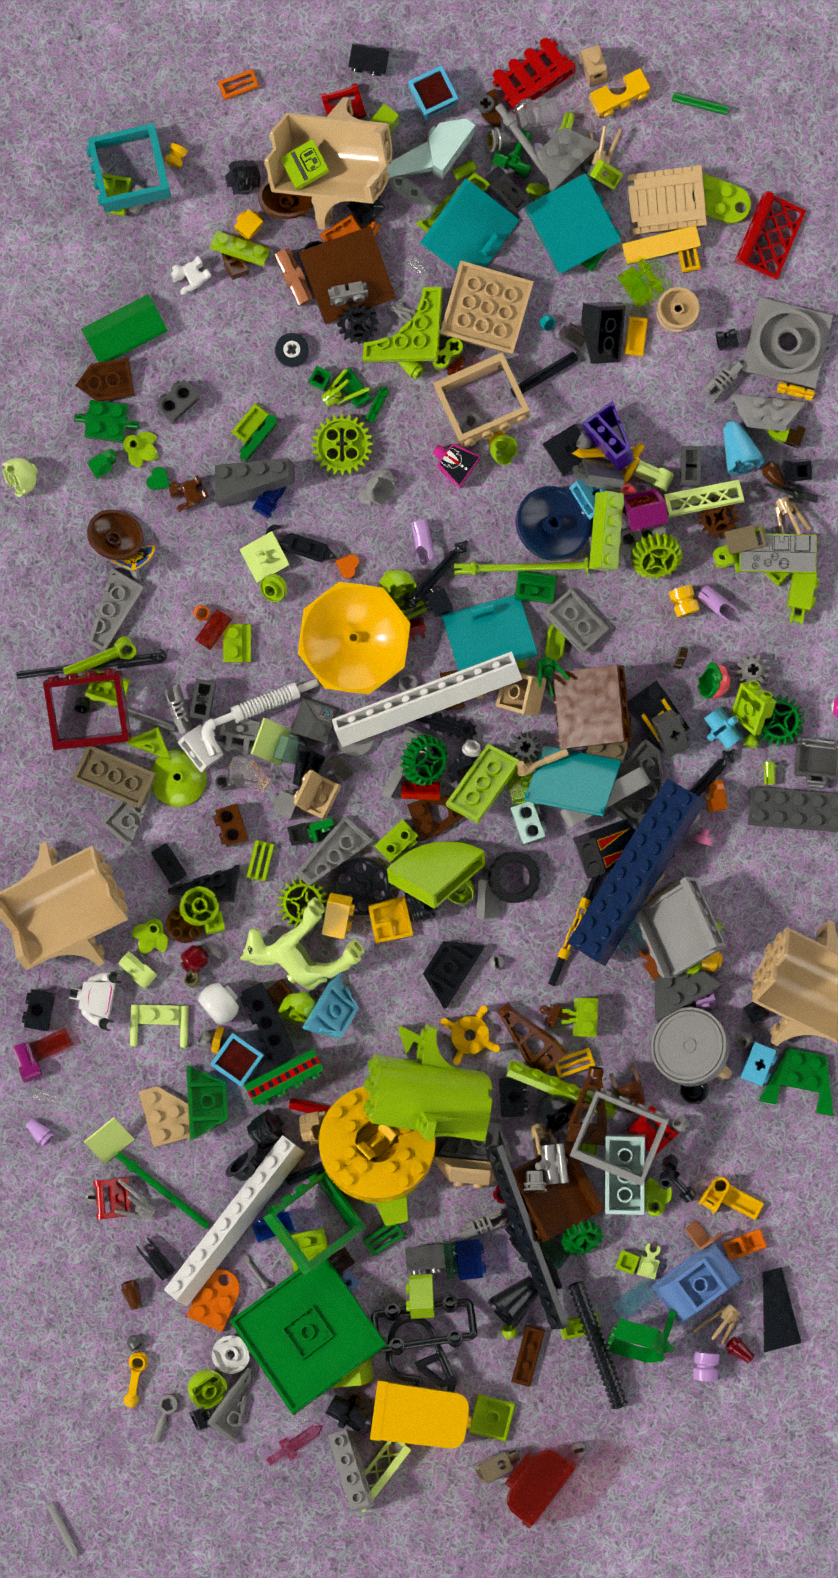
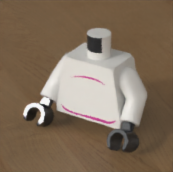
(97, 998)

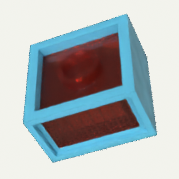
(433, 92)
(237, 1059)

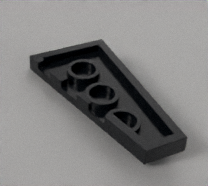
(778, 1315)

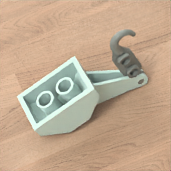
(435, 155)

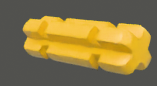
(795, 391)

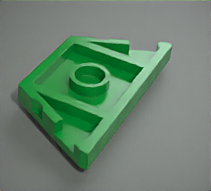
(205, 1102)

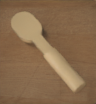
(526, 768)

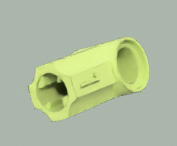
(655, 476)
(140, 972)

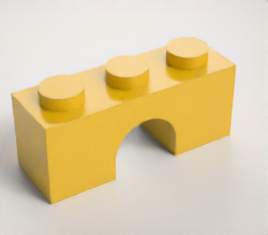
(606, 102)

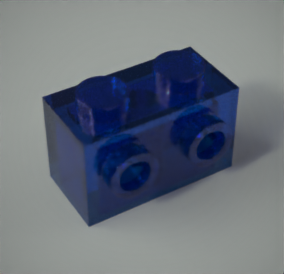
(263, 1231)
(469, 1259)

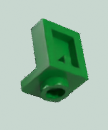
(323, 826)

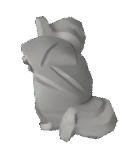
(379, 488)

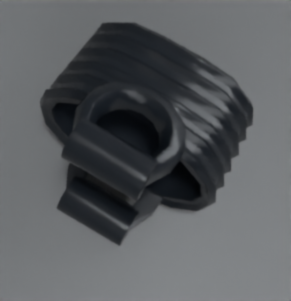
(420, 910)

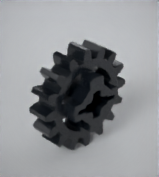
(363, 317)

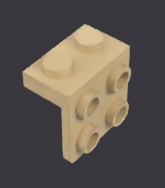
(316, 794)

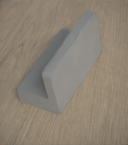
(487, 903)

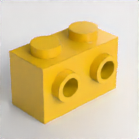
(337, 916)

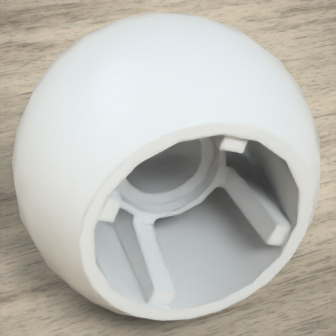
(219, 1003)

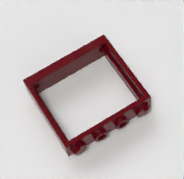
(91, 740)

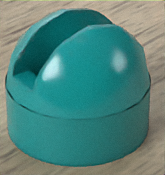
(547, 322)

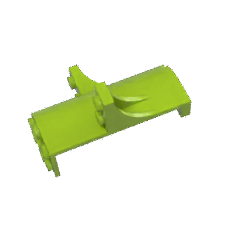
(428, 1094)

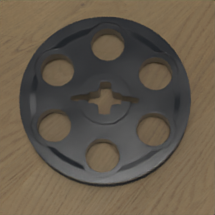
(366, 876)

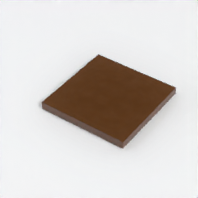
(347, 261)

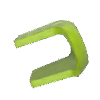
(394, 1211)

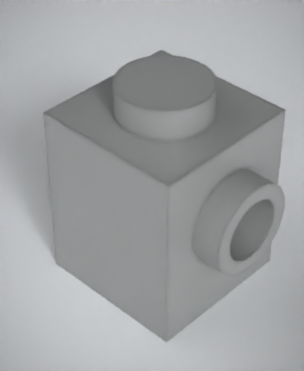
(284, 804)

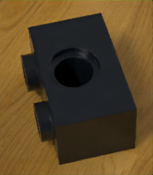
(42, 1021)
(508, 1108)

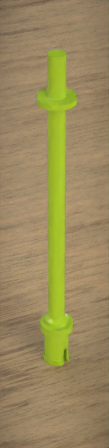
(474, 568)

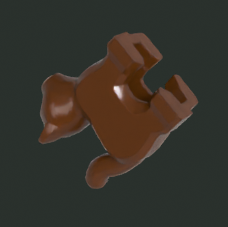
(189, 489)

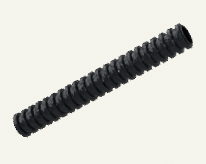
(597, 1345)

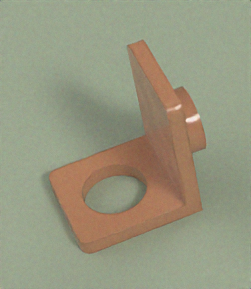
(699, 1236)

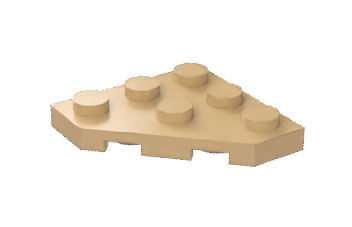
(165, 1116)

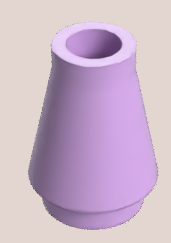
(40, 1133)

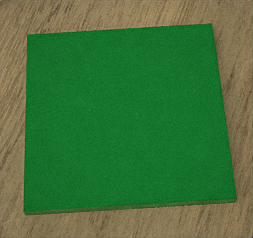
(308, 1334)

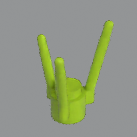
(333, 394)

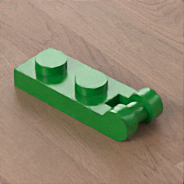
(258, 438)

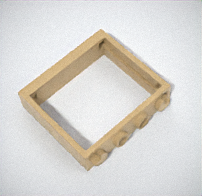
(468, 375)

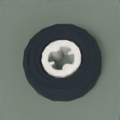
(282, 348)

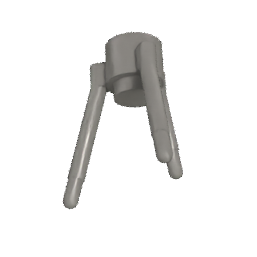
(143, 1207)

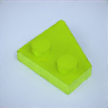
(114, 186)
(310, 1242)

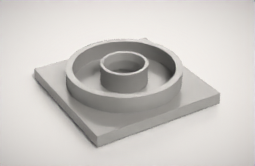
(769, 360)

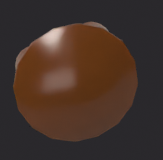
(180, 929)

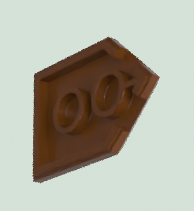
(107, 380)

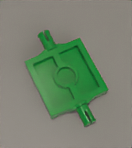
(106, 421)

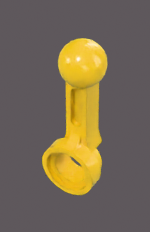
(131, 1398)

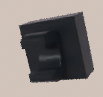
(755, 1012)
(199, 1418)

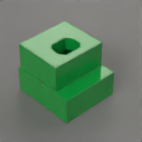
(319, 372)

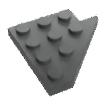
(637, 804)

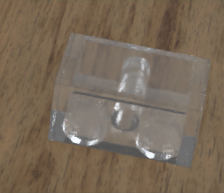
(537, 113)

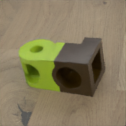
(789, 437)

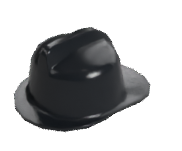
(244, 1165)

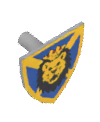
(138, 561)

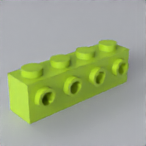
(606, 531)

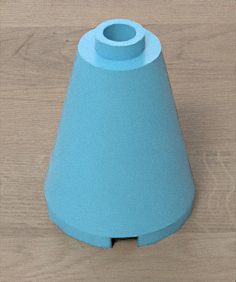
(740, 450)

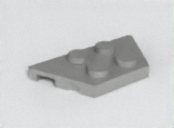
(564, 154)
(767, 412)

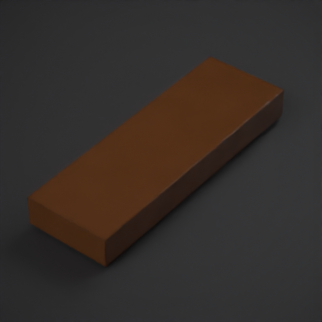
(528, 1355)

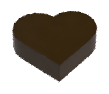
(680, 657)

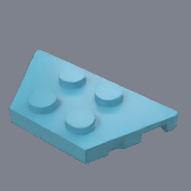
(333, 1010)

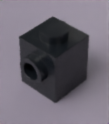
(798, 470)
(438, 601)

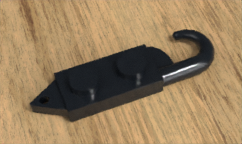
(304, 546)

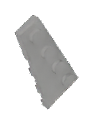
(117, 601)

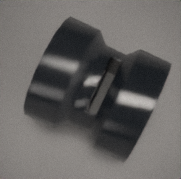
(727, 339)

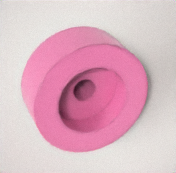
(703, 839)

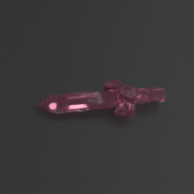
(295, 1444)

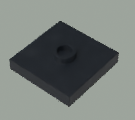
(561, 449)

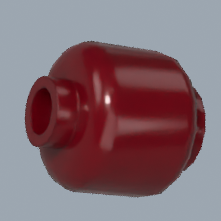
(194, 959)

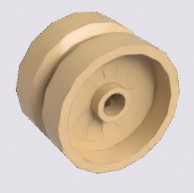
(677, 321)

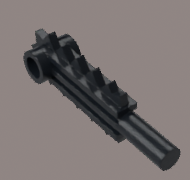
(437, 722)

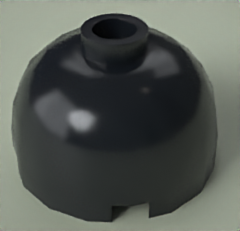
(554, 1112)

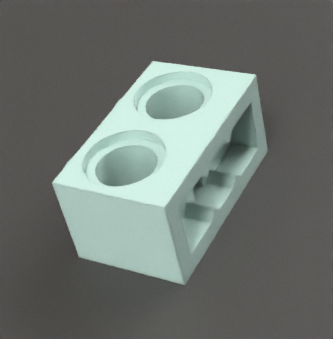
(523, 823)

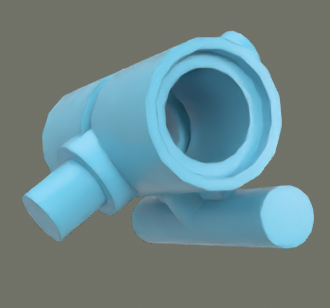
(723, 728)

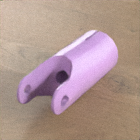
(422, 540)
(714, 600)

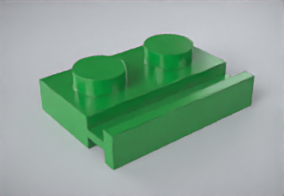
(535, 587)

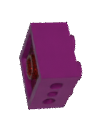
(644, 510)

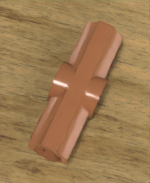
(294, 277)

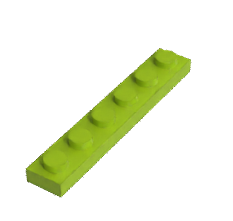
(552, 1085)

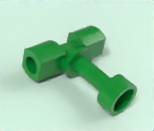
(514, 160)

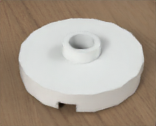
(225, 1363)

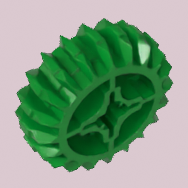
(784, 728)
(428, 763)

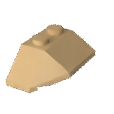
(466, 1171)

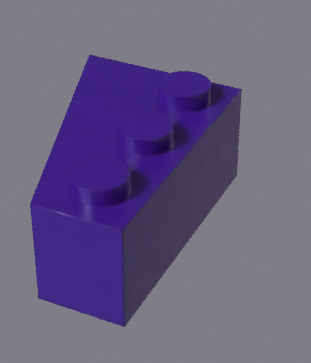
(609, 436)

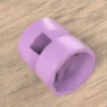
(705, 1366)

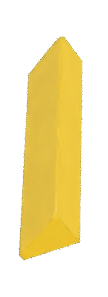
(661, 244)

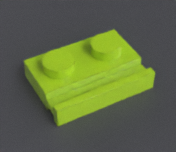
(237, 643)

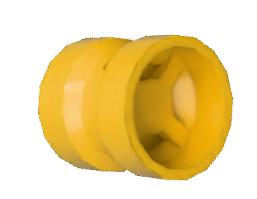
(175, 155)

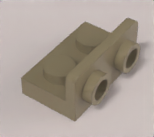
(613, 751)

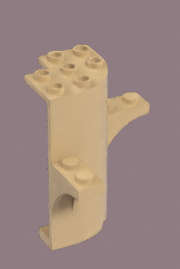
(352, 149)
(62, 907)
(800, 984)

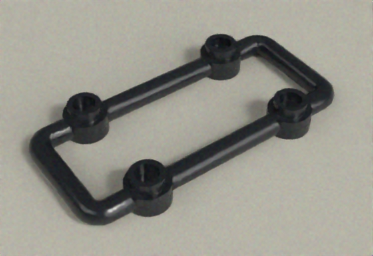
(454, 1337)

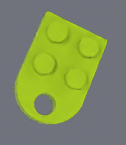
(722, 198)

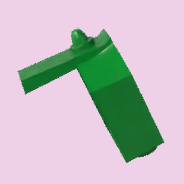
(644, 1336)

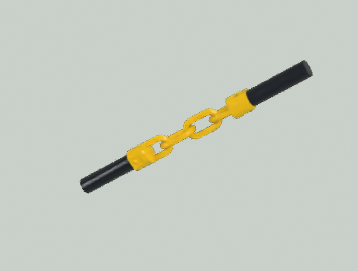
(564, 953)

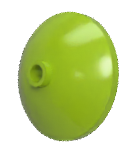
(179, 792)

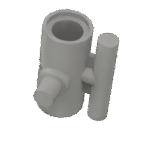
(553, 1164)

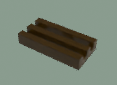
(347, 1256)

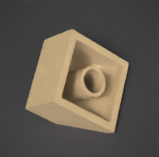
(523, 695)

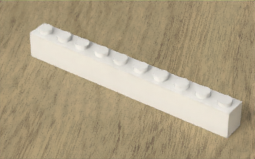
(426, 699)
(234, 1221)

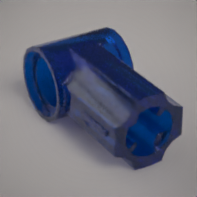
(268, 502)

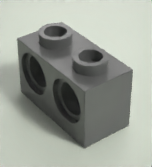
(182, 405)
(690, 466)

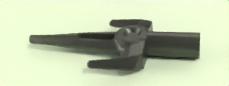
(797, 493)

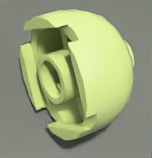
(20, 474)

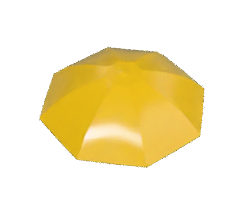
(353, 638)

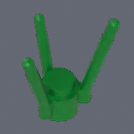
(546, 667)

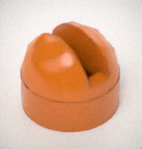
(201, 615)

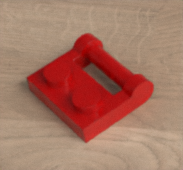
(357, 104)
(642, 1127)
(117, 1198)

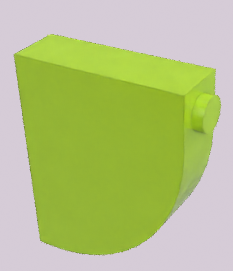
(435, 870)

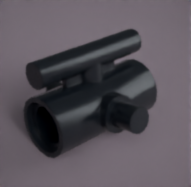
(347, 1412)

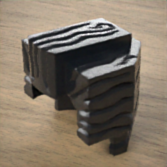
(243, 176)
(366, 211)
(265, 1129)

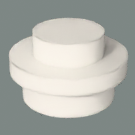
(471, 748)

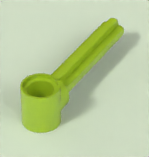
(104, 656)

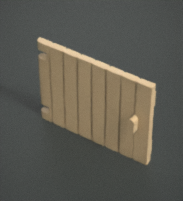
(665, 200)

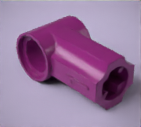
(28, 1065)

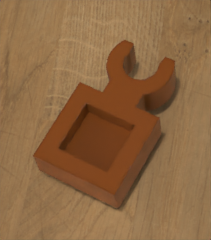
(650, 965)

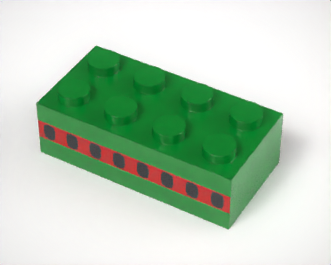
(283, 1077)

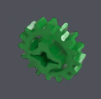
(582, 1238)

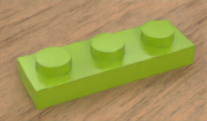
(240, 248)

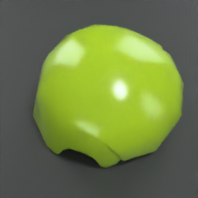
(503, 449)
(463, 894)

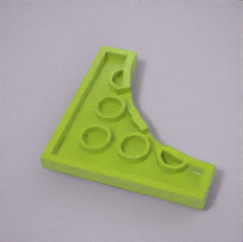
(416, 339)

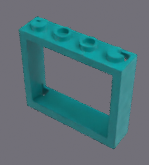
(136, 197)

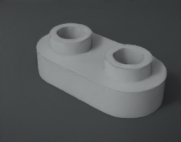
(465, 428)

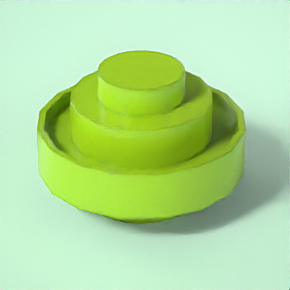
(273, 587)

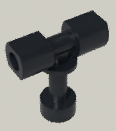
(671, 1177)

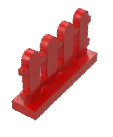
(548, 78)

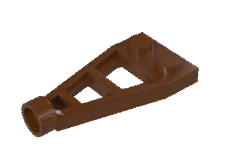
(423, 820)
(552, 1048)
(596, 1132)

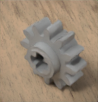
(747, 665)

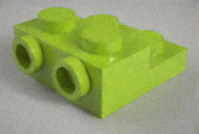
(753, 706)

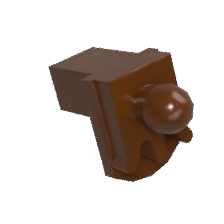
(553, 1013)

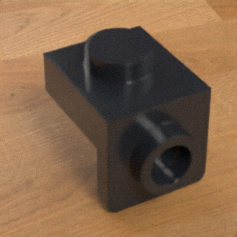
(461, 763)

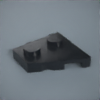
(306, 760)

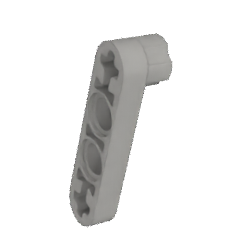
(397, 774)

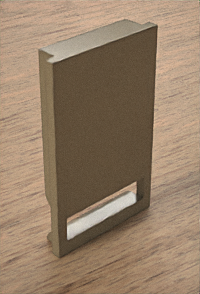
(743, 539)

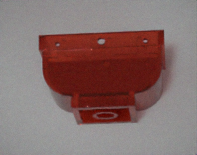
(533, 1482)

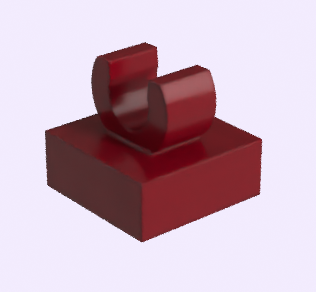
(417, 626)

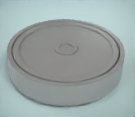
(690, 1046)

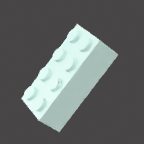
(621, 1194)

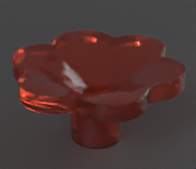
(456, 366)

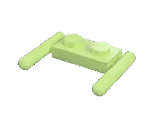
(159, 1015)

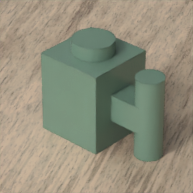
(287, 749)

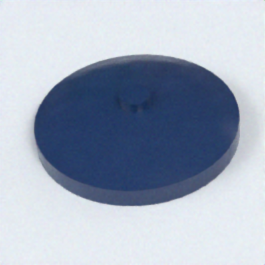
(552, 523)

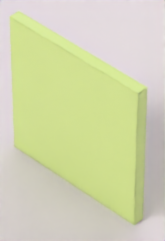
(264, 556)
(268, 739)
(109, 1140)

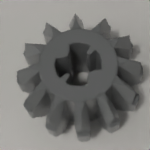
(531, 750)

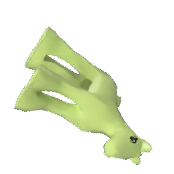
(293, 955)

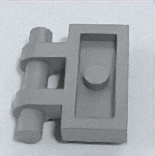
(244, 730)

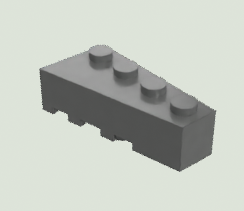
(248, 479)

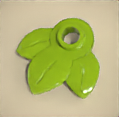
(144, 449)
(149, 939)
(656, 1194)

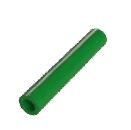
(700, 103)

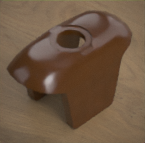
(630, 1090)

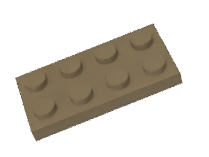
(114, 776)

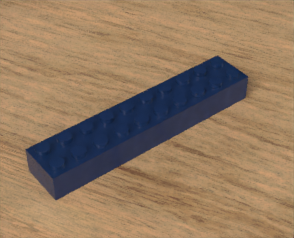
(636, 872)

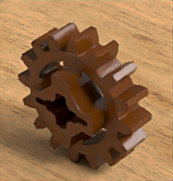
(726, 521)

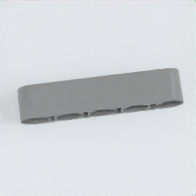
(622, 788)

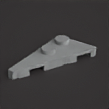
(229, 1412)

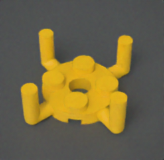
(461, 1026)

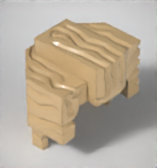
(310, 1126)

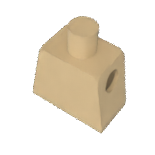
(593, 64)

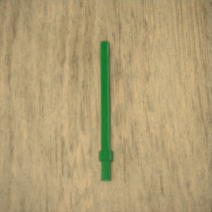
(133, 1166)

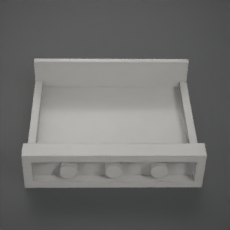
(679, 929)

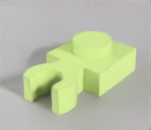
(648, 1264)

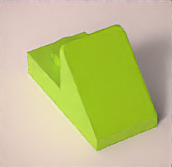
(408, 1038)

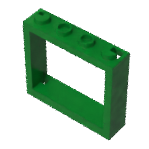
(338, 1201)

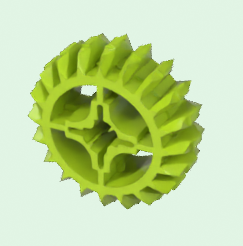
(656, 556)
(298, 919)

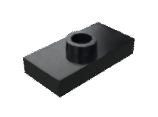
(169, 863)

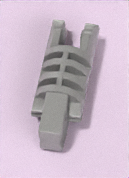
(722, 380)
(178, 709)
(482, 1225)

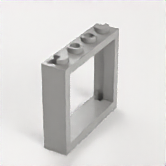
(606, 1165)

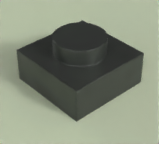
(298, 834)

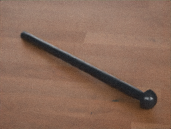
(138, 660)

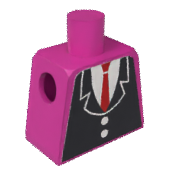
(456, 463)

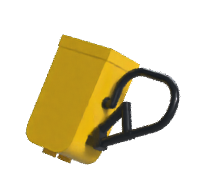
(417, 1412)

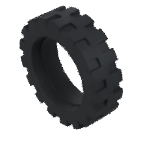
(533, 883)

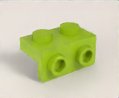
(105, 690)

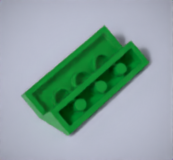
(124, 329)

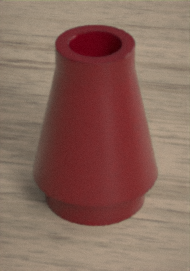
(737, 1348)

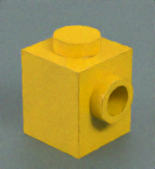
(248, 224)

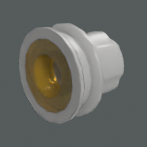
(496, 139)
(534, 1182)

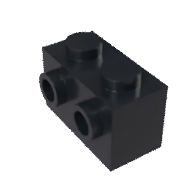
(368, 58)

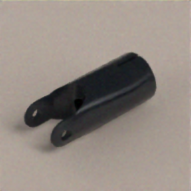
(158, 1262)

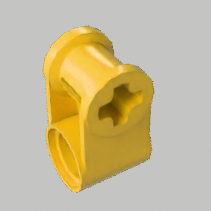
(714, 1195)

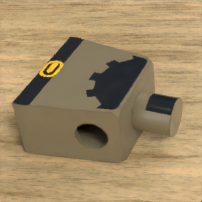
(488, 1468)

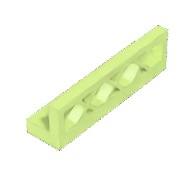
(703, 495)
(389, 1471)

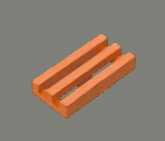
(242, 90)

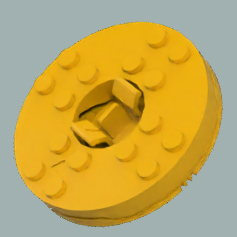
(370, 1158)

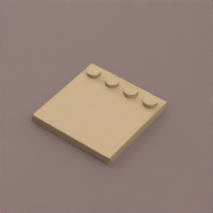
(486, 307)

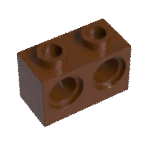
(235, 824)

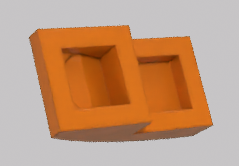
(745, 1244)

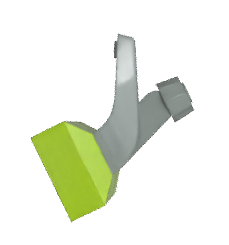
(603, 173)

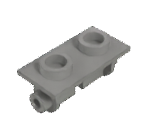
(357, 293)

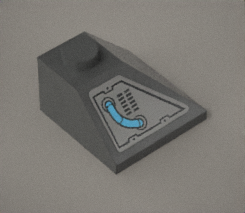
(314, 720)

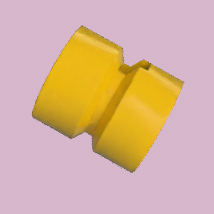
(684, 601)

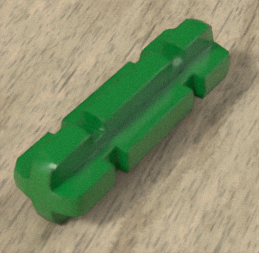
(377, 404)

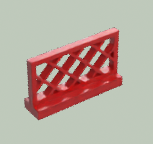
(757, 225)

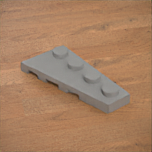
(336, 848)

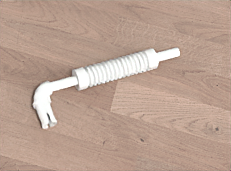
(252, 708)

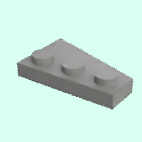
(125, 820)

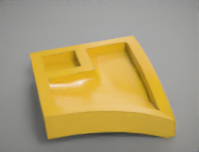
(390, 920)

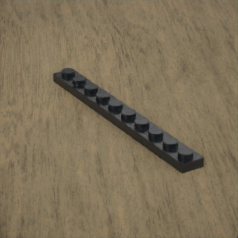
(526, 1237)

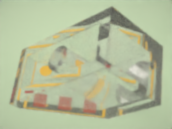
(246, 774)

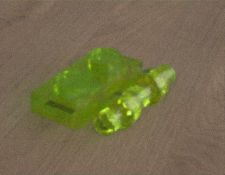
(634, 285)

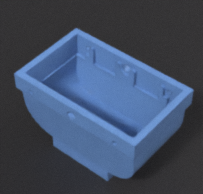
(697, 1282)

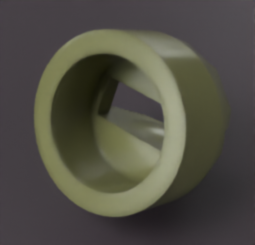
(192, 977)

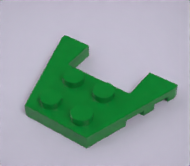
(804, 1072)

